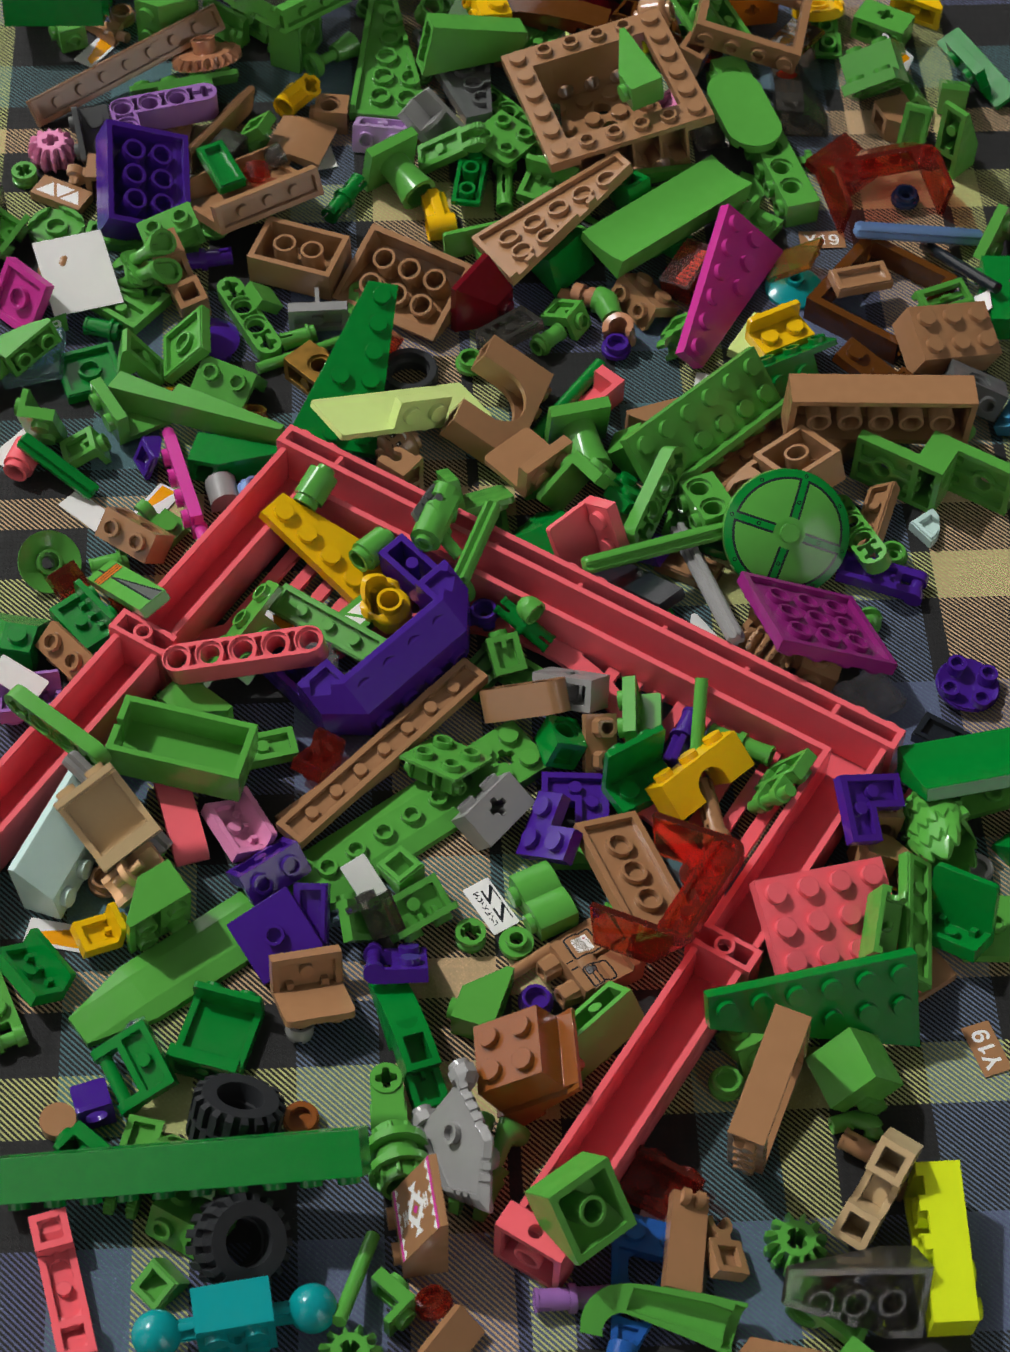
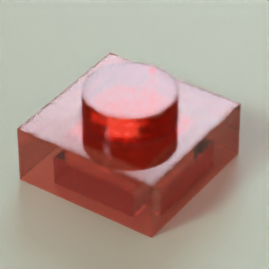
(62, 580)

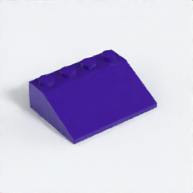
(138, 176)

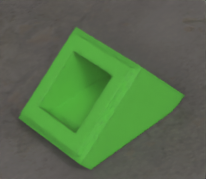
(401, 869)
(159, 1283)

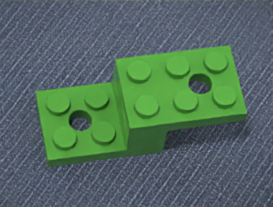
(939, 468)

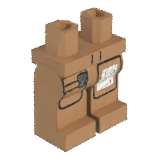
(585, 968)

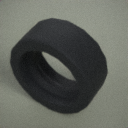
(411, 359)

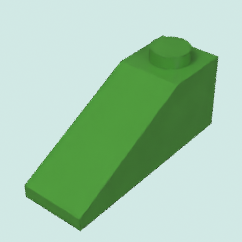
(638, 77)
(956, 139)

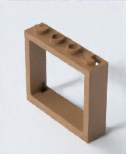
(750, 46)
(768, 1090)

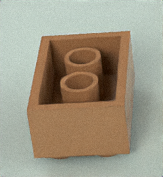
(299, 257)
(944, 332)

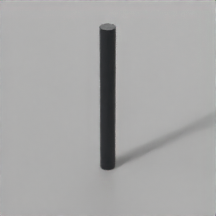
(961, 267)

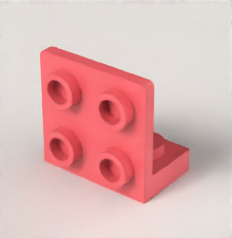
(587, 530)

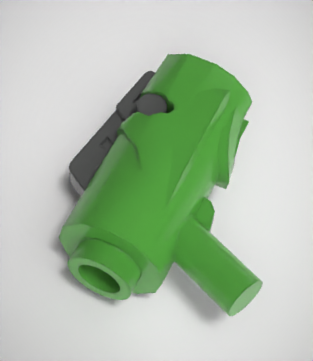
(433, 518)

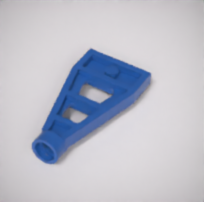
(642, 1241)

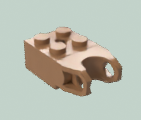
(795, 450)

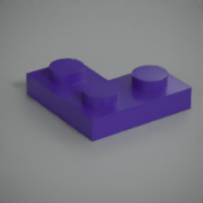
(582, 789)
(860, 799)
(543, 832)

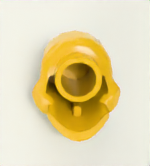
(384, 603)

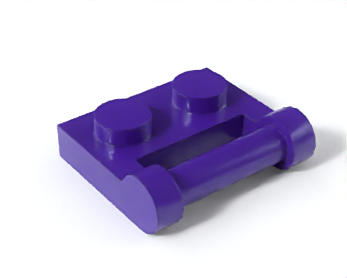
(407, 961)

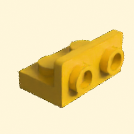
(777, 329)

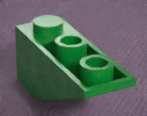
(220, 453)

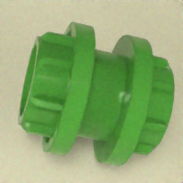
(394, 1154)

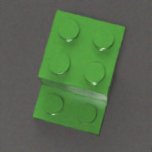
(873, 68)

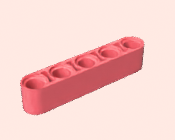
(232, 647)
(182, 824)

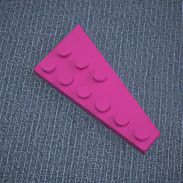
(730, 275)

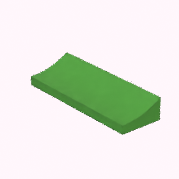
(665, 215)

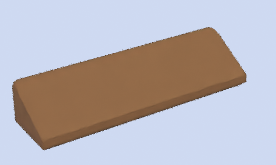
(229, 118)

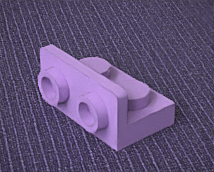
(372, 130)

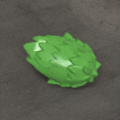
(939, 831)

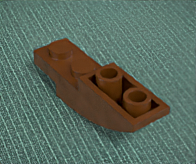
(858, 359)

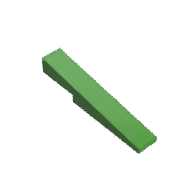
(192, 409)

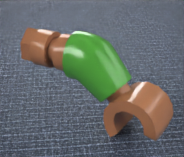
(606, 306)

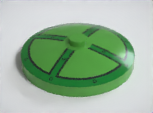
(786, 527)

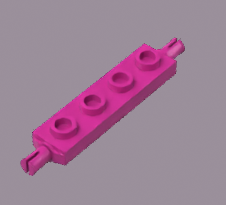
(180, 478)

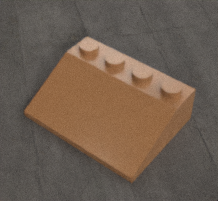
(419, 271)

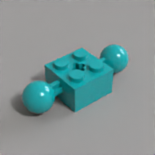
(235, 1318)

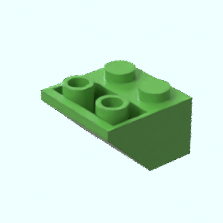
(157, 907)

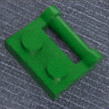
(144, 1062)

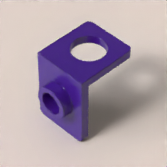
(93, 1103)

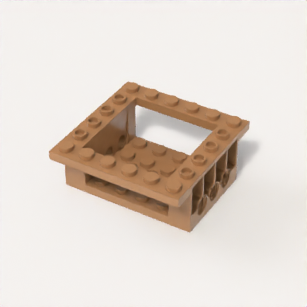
(584, 78)

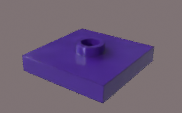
(273, 928)

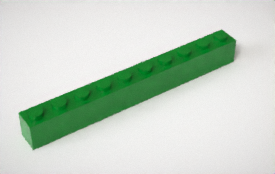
(185, 1166)

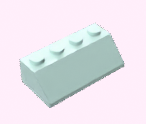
(51, 862)

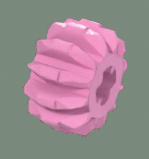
(51, 150)

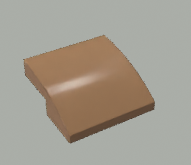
(303, 139)

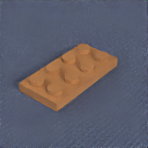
(628, 865)

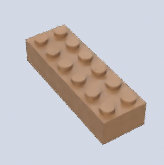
(892, 406)

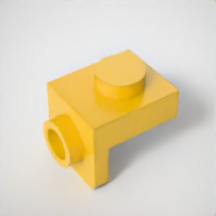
(100, 932)

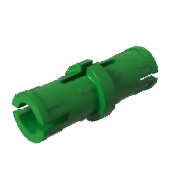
(344, 198)
(530, 631)

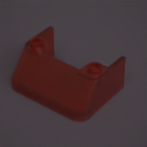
(848, 168)
(706, 872)

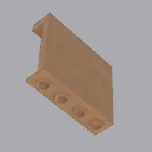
(255, 201)

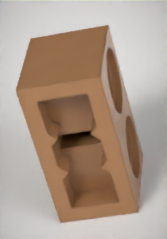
(134, 535)

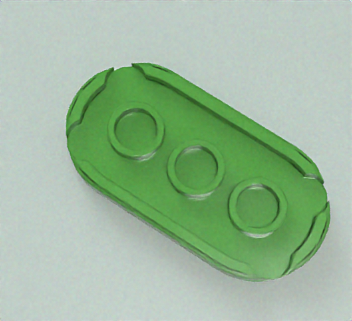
(744, 111)

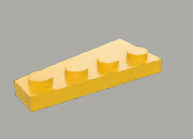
(318, 543)

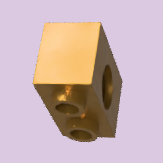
(305, 365)

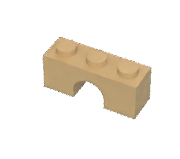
(877, 1189)

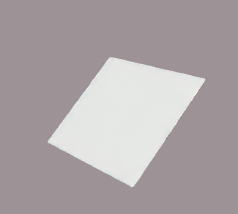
(86, 278)

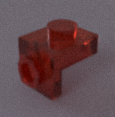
(320, 757)

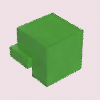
(854, 1072)

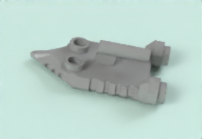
(461, 1139)

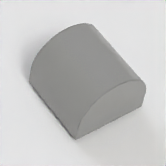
(220, 490)

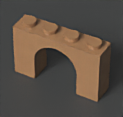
(520, 381)

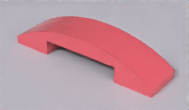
(62, 1282)

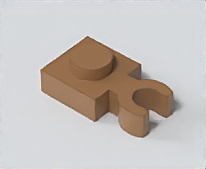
(724, 1256)

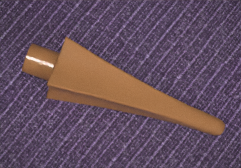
(111, 33)

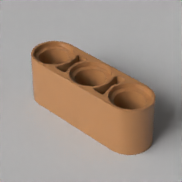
(525, 700)

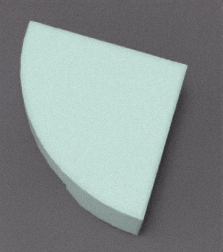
(926, 527)

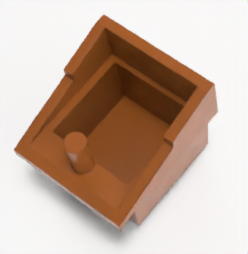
(528, 1062)

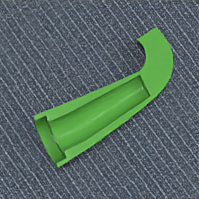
(687, 1313)

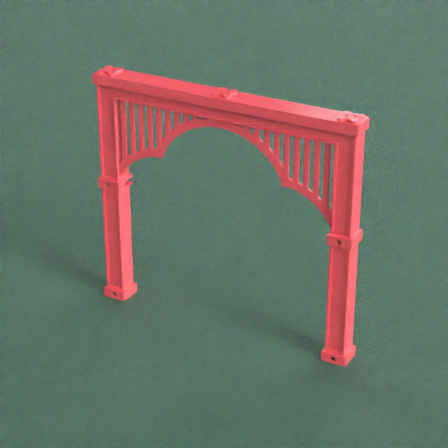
(594, 630)

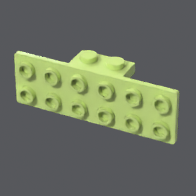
(392, 410)

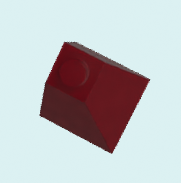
(480, 296)

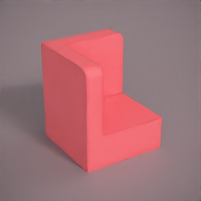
(606, 384)

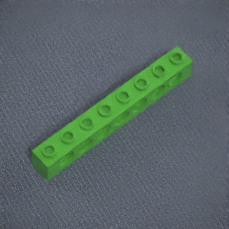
(778, 168)

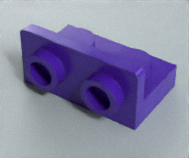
(270, 870)

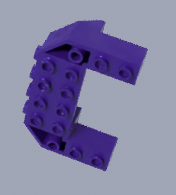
(400, 666)

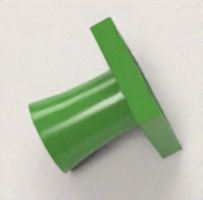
(393, 163)
(583, 424)

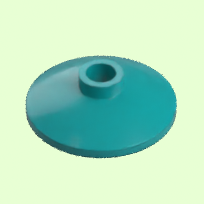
(792, 288)

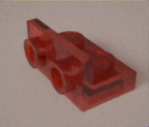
(654, 1178)

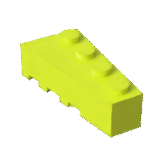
(941, 1233)

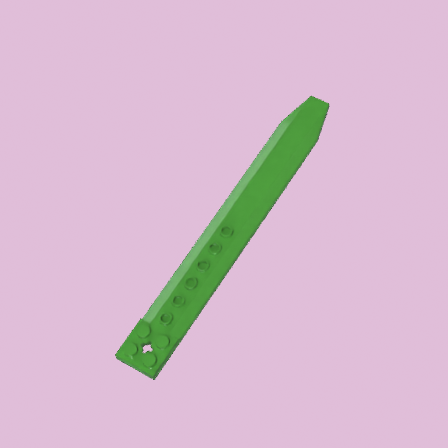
(205, 949)

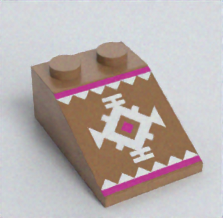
(420, 1222)

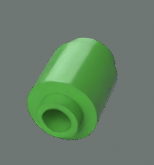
(315, 486)
(365, 551)

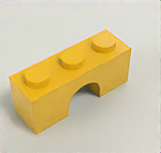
(677, 788)

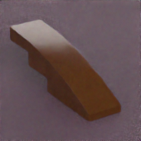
(560, 14)

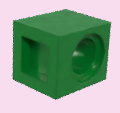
(560, 742)

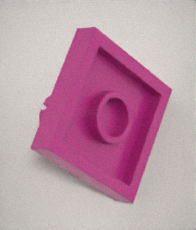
(22, 293)

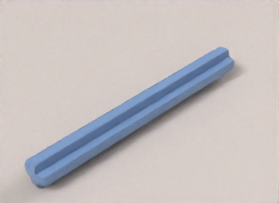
(917, 233)

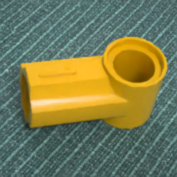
(297, 95)
(437, 214)

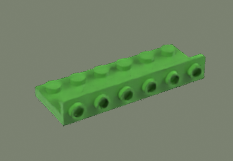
(709, 418)

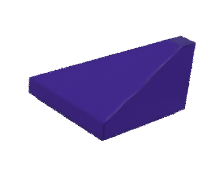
(148, 455)

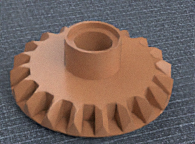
(206, 55)

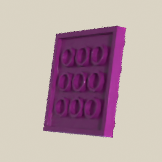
(816, 624)

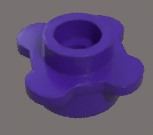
(483, 615)

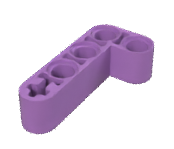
(168, 107)

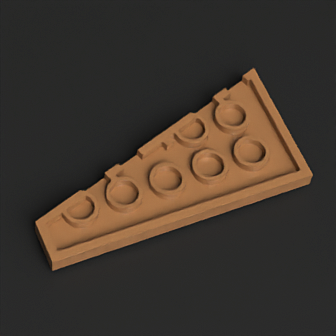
(537, 227)

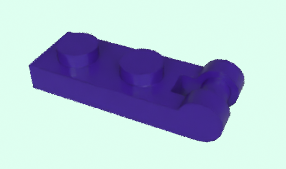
(887, 582)

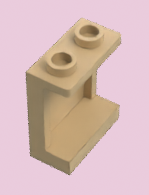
(106, 815)

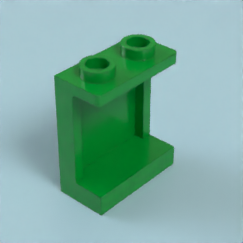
(217, 1031)

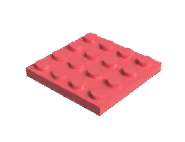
(816, 913)

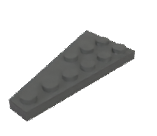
(466, 88)

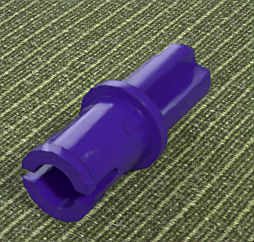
(679, 737)

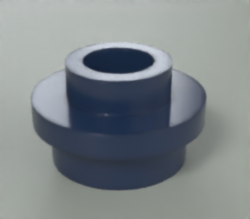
(905, 197)

